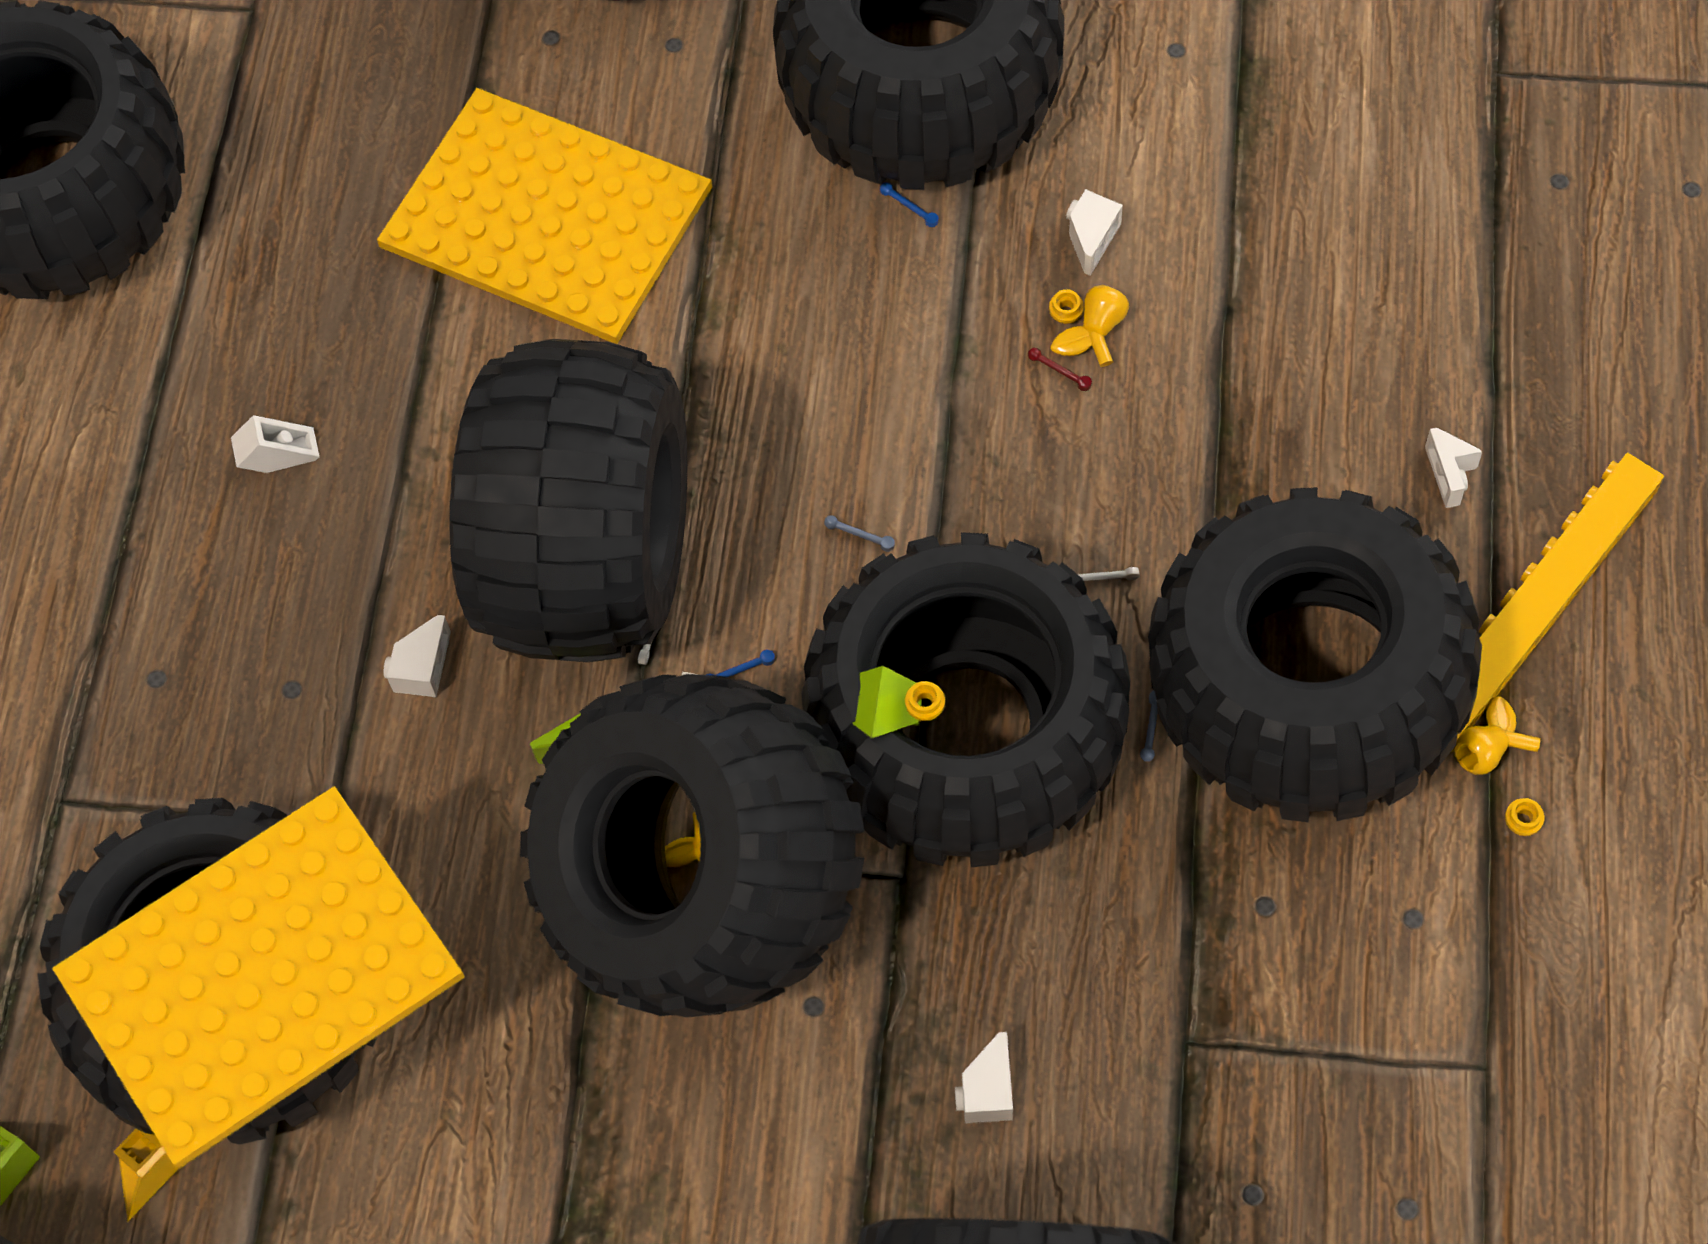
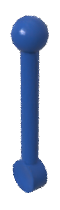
(931, 218)
(766, 658)

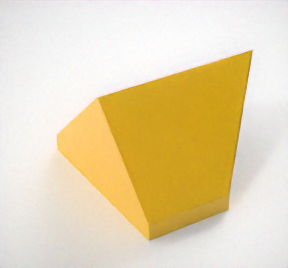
(142, 1169)

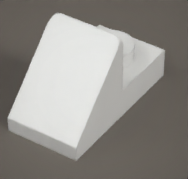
(1449, 461)

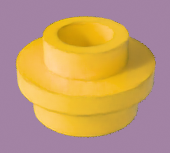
(1066, 298)
(920, 691)
(1529, 808)

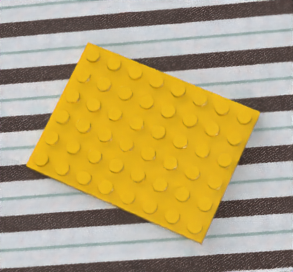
(546, 215)
(256, 976)

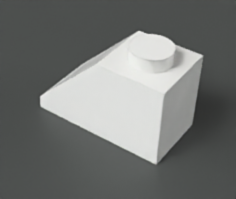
(1092, 227)
(273, 445)
(419, 659)
(987, 1085)

